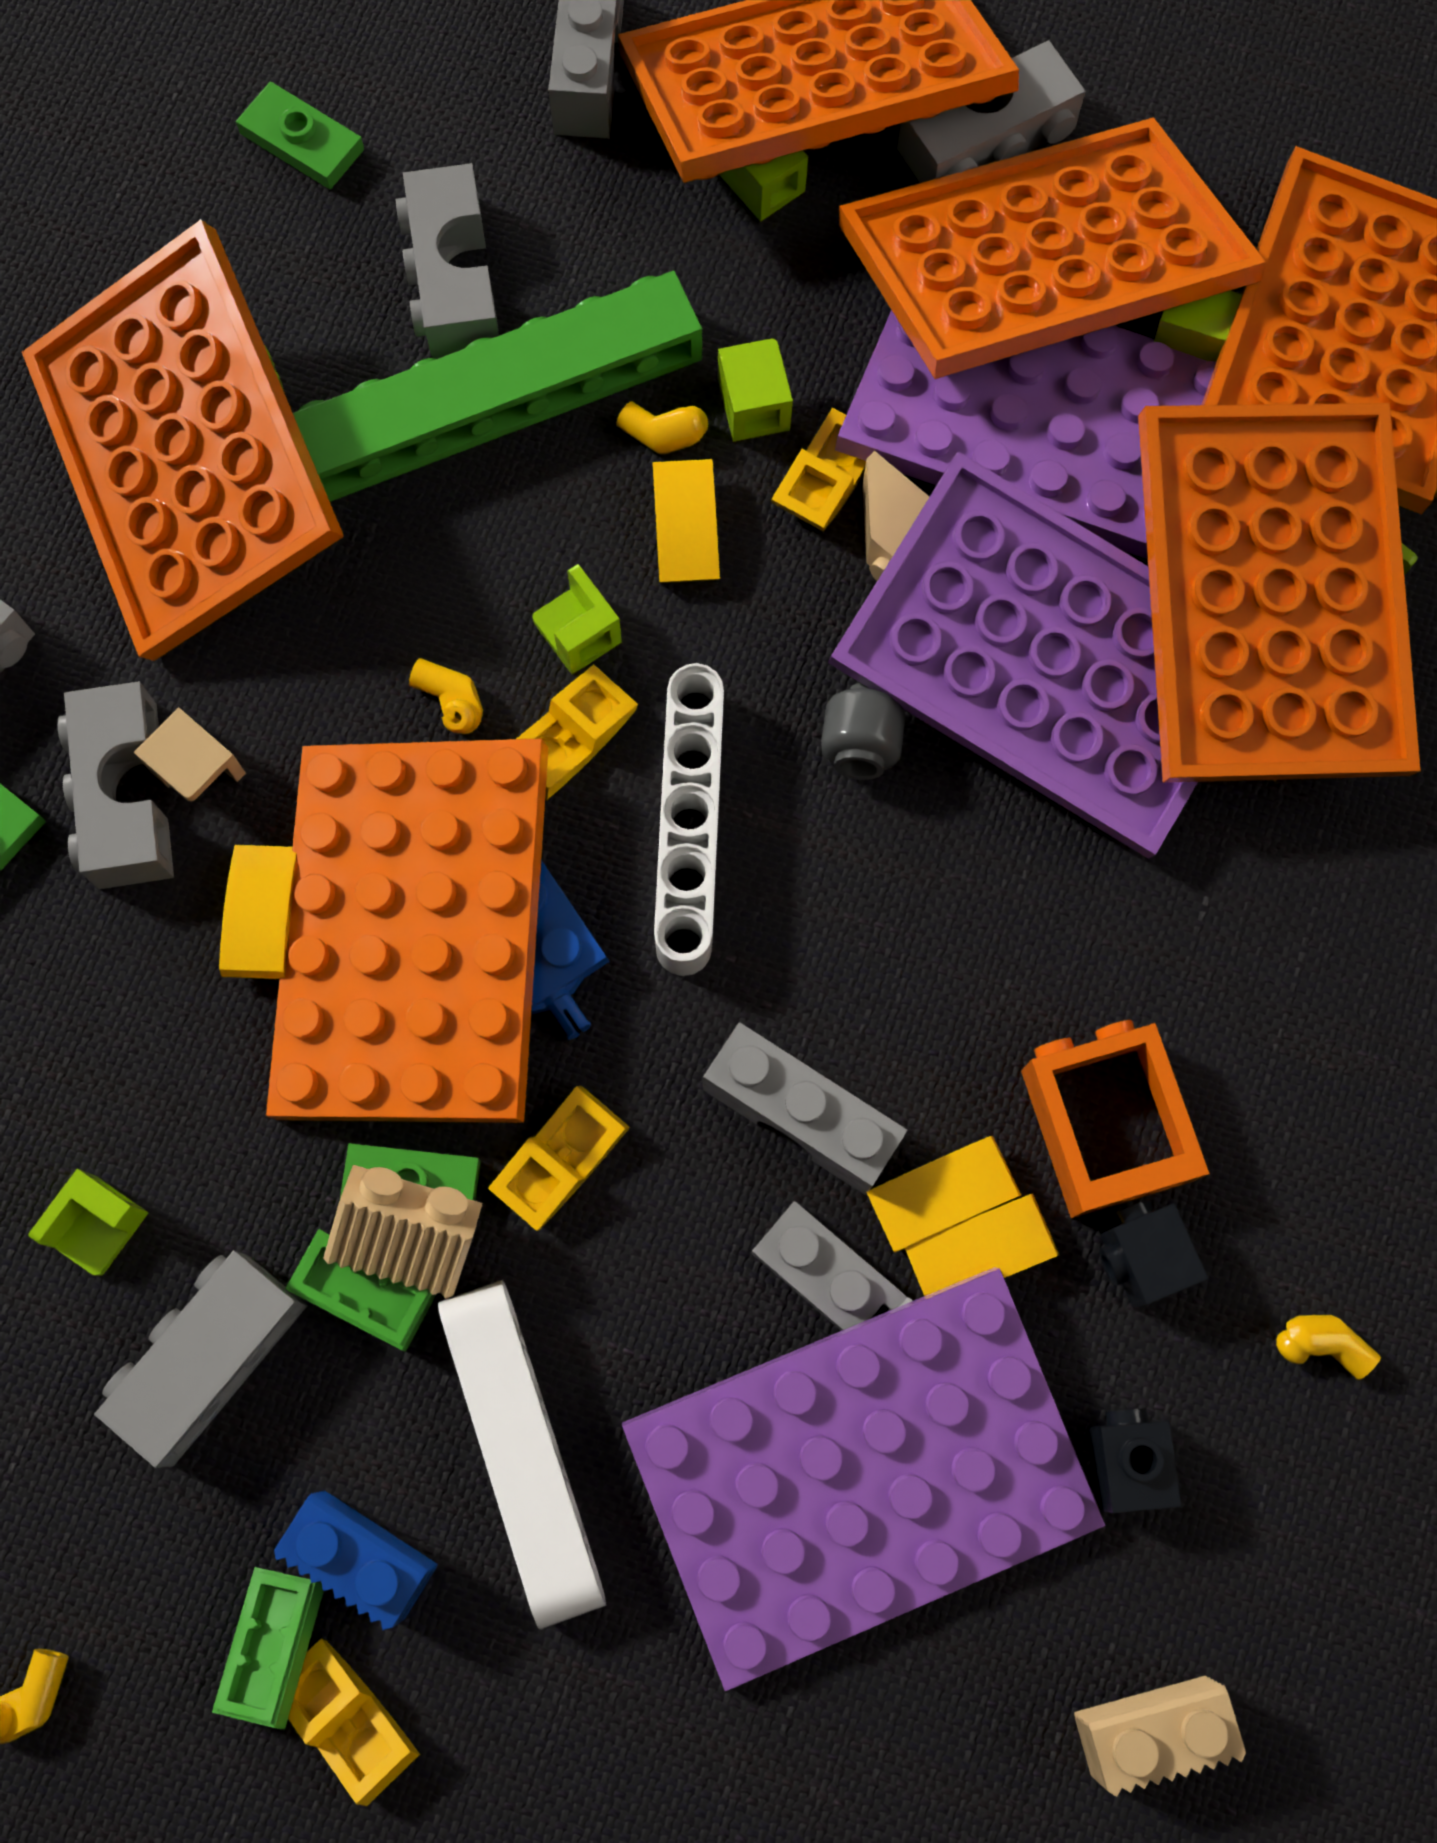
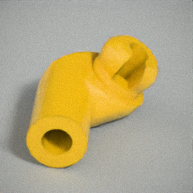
(666, 431)
(455, 693)
(1326, 1336)
(33, 1702)

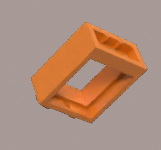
(1112, 1040)

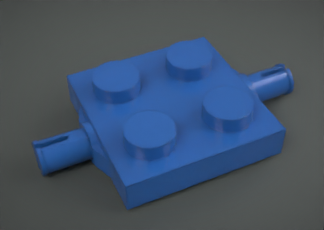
(563, 956)

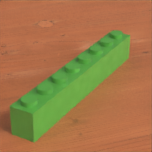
(500, 385)

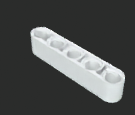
(689, 789)
(521, 1455)

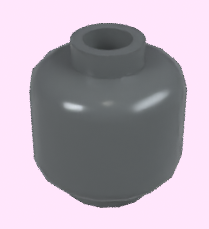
(862, 732)

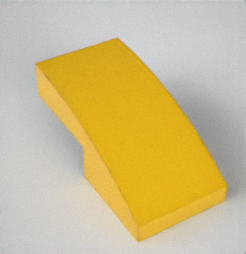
(820, 477)
(686, 521)
(580, 724)
(257, 912)
(558, 1158)
(943, 1193)
(1004, 1238)
(348, 1725)

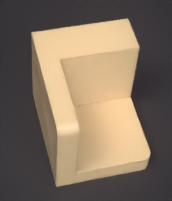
(186, 756)

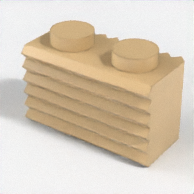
(402, 1230)
(1159, 1734)

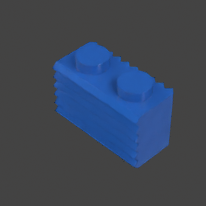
(355, 1559)

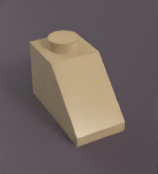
(889, 508)

